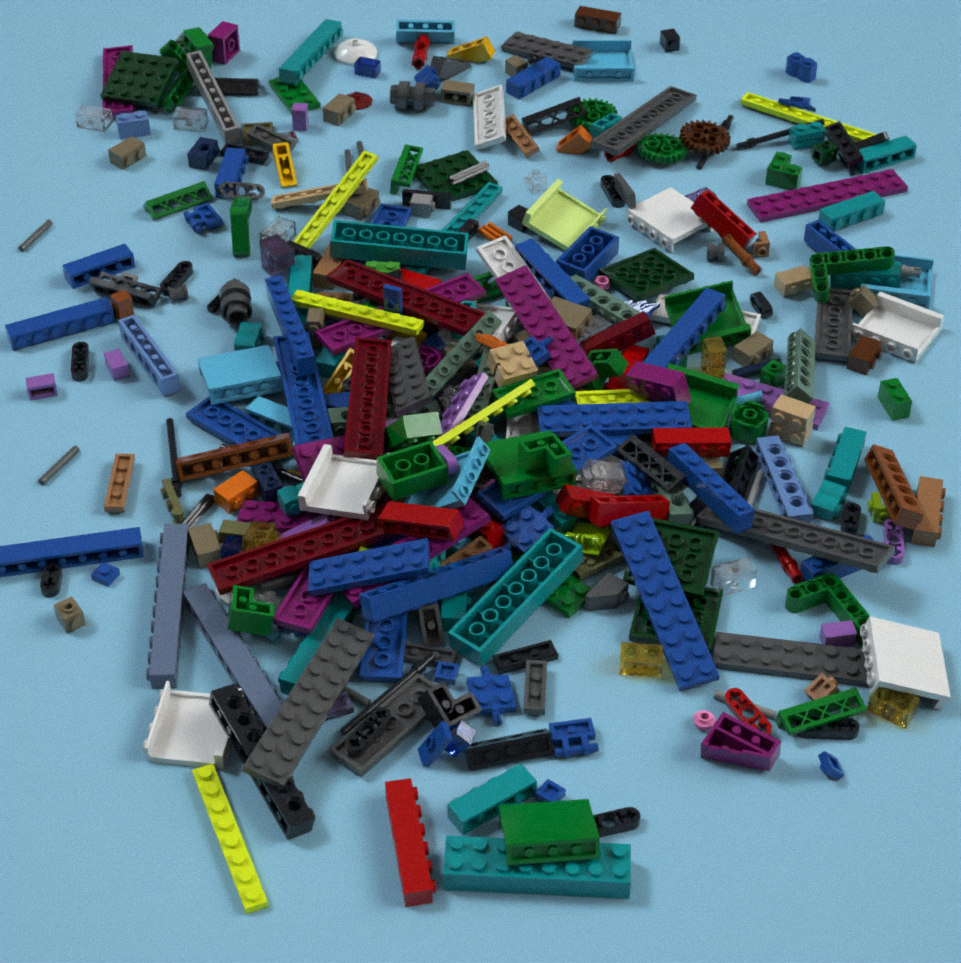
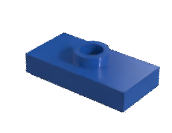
(393, 299)
(435, 744)

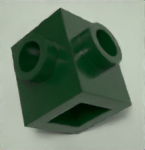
(824, 152)

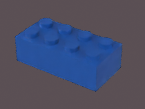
(589, 253)

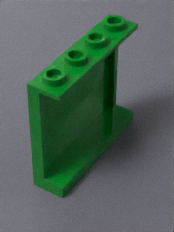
(729, 324)
(710, 398)
(511, 475)
(549, 832)

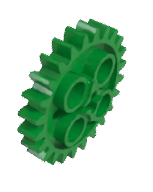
(594, 111)
(662, 148)

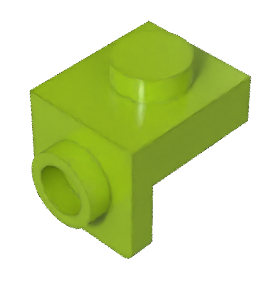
(874, 506)

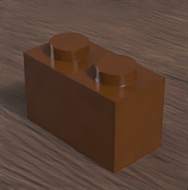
(864, 355)

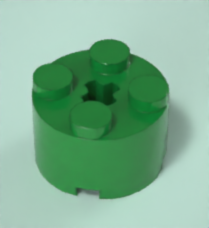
(748, 422)

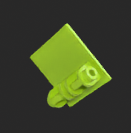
(589, 537)

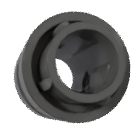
(406, 95)
(235, 302)

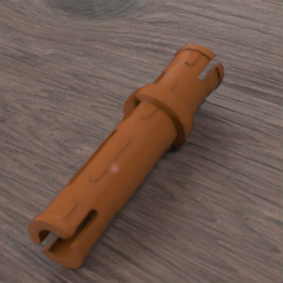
(745, 258)

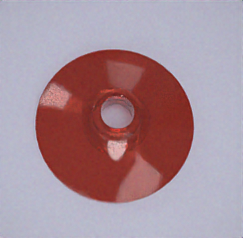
(362, 100)

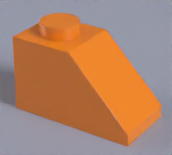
(575, 142)

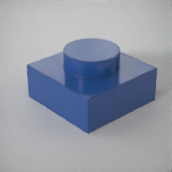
(434, 341)
(105, 574)
(446, 672)
(830, 765)
(550, 792)

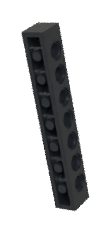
(244, 734)

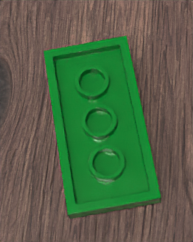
(294, 94)
(548, 390)

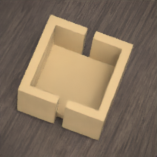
(513, 362)
(792, 420)

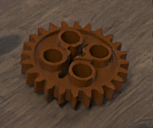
(704, 137)

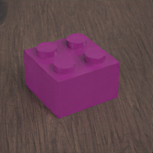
(225, 42)

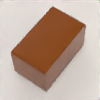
(122, 304)

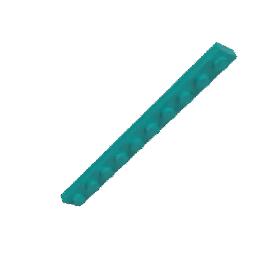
(472, 210)

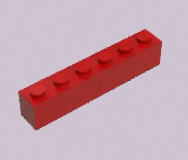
(408, 842)

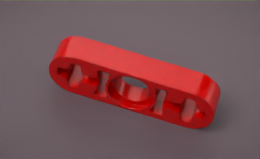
(746, 704)

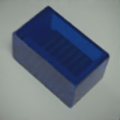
(367, 67)
(231, 546)
(462, 737)

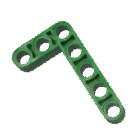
(183, 82)
(239, 217)
(845, 262)
(834, 593)

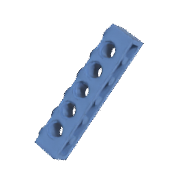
(149, 355)
(782, 479)

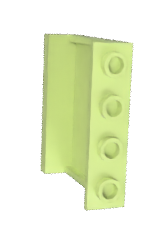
(561, 216)

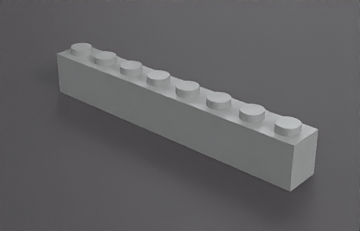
(213, 97)

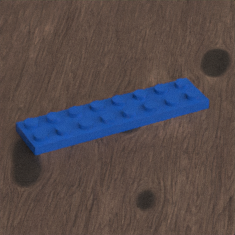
(613, 417)
(583, 445)

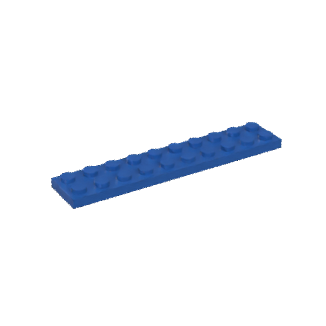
(303, 398)
(664, 601)
(386, 654)

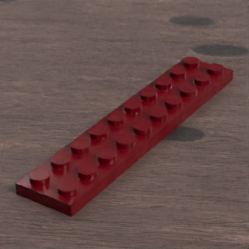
(416, 300)
(368, 399)
(296, 551)

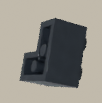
(441, 706)

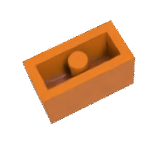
(234, 490)

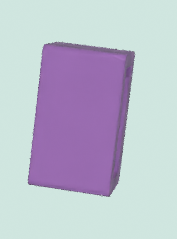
(300, 116)
(116, 364)
(41, 386)
(838, 634)

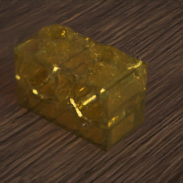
(714, 357)
(259, 534)
(641, 659)
(893, 706)

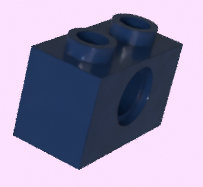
(203, 153)
(267, 481)

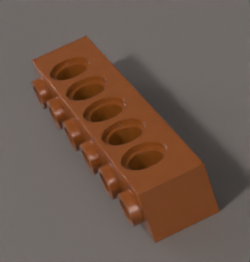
(234, 457)
(893, 487)

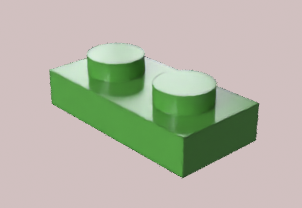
(384, 267)

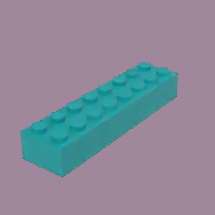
(399, 244)
(515, 597)
(481, 866)

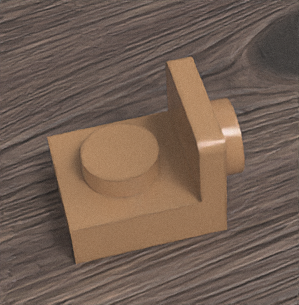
(761, 246)
(822, 687)

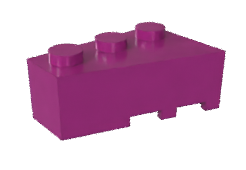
(658, 383)
(740, 744)

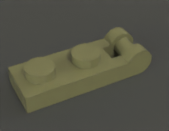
(172, 503)
(593, 563)

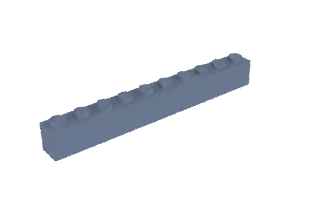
(169, 607)
(233, 653)

